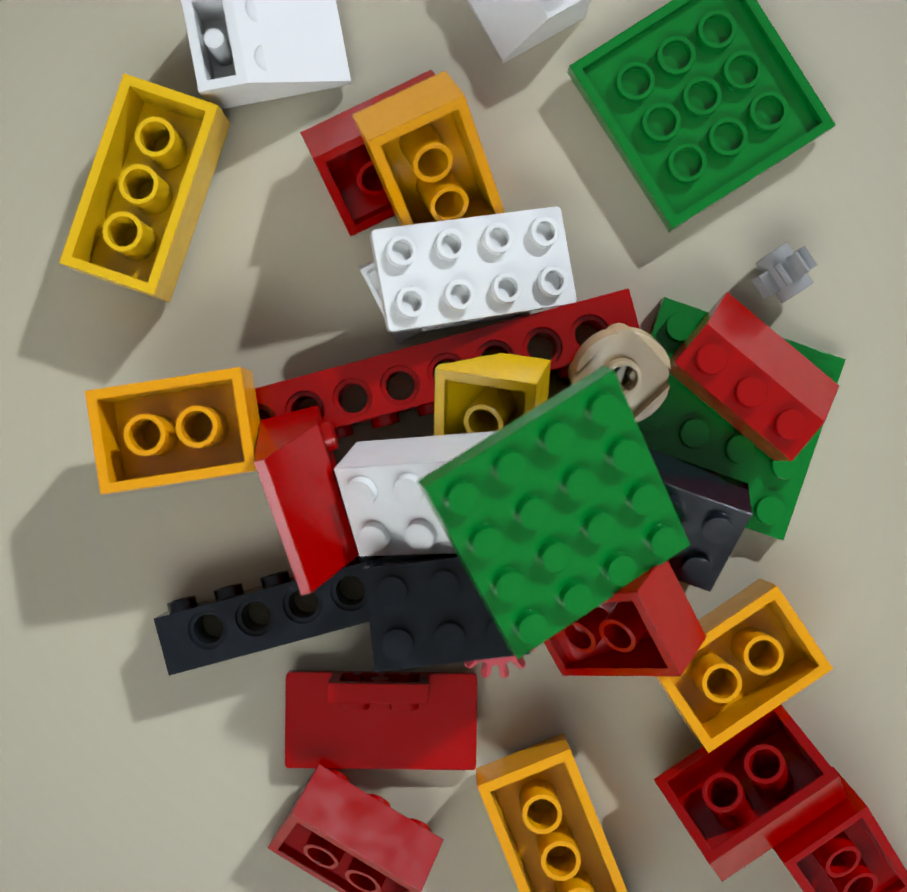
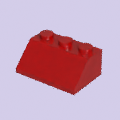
(348, 167)
(754, 379)
(304, 494)
(354, 838)

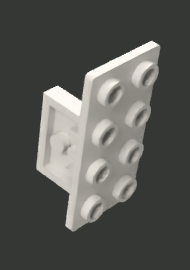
(472, 269)

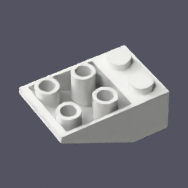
(264, 49)

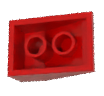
(635, 633)
(843, 851)

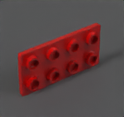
(381, 720)

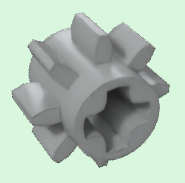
(784, 272)

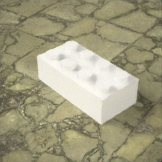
(385, 499)

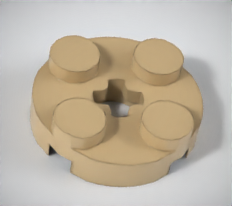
(631, 347)

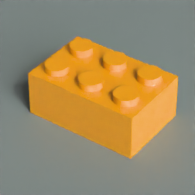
(429, 154)
(174, 429)
(746, 665)

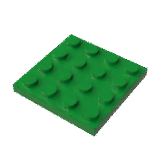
(699, 102)
(699, 435)
(556, 511)

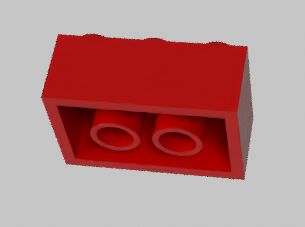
(751, 791)

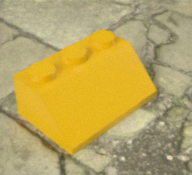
(488, 392)

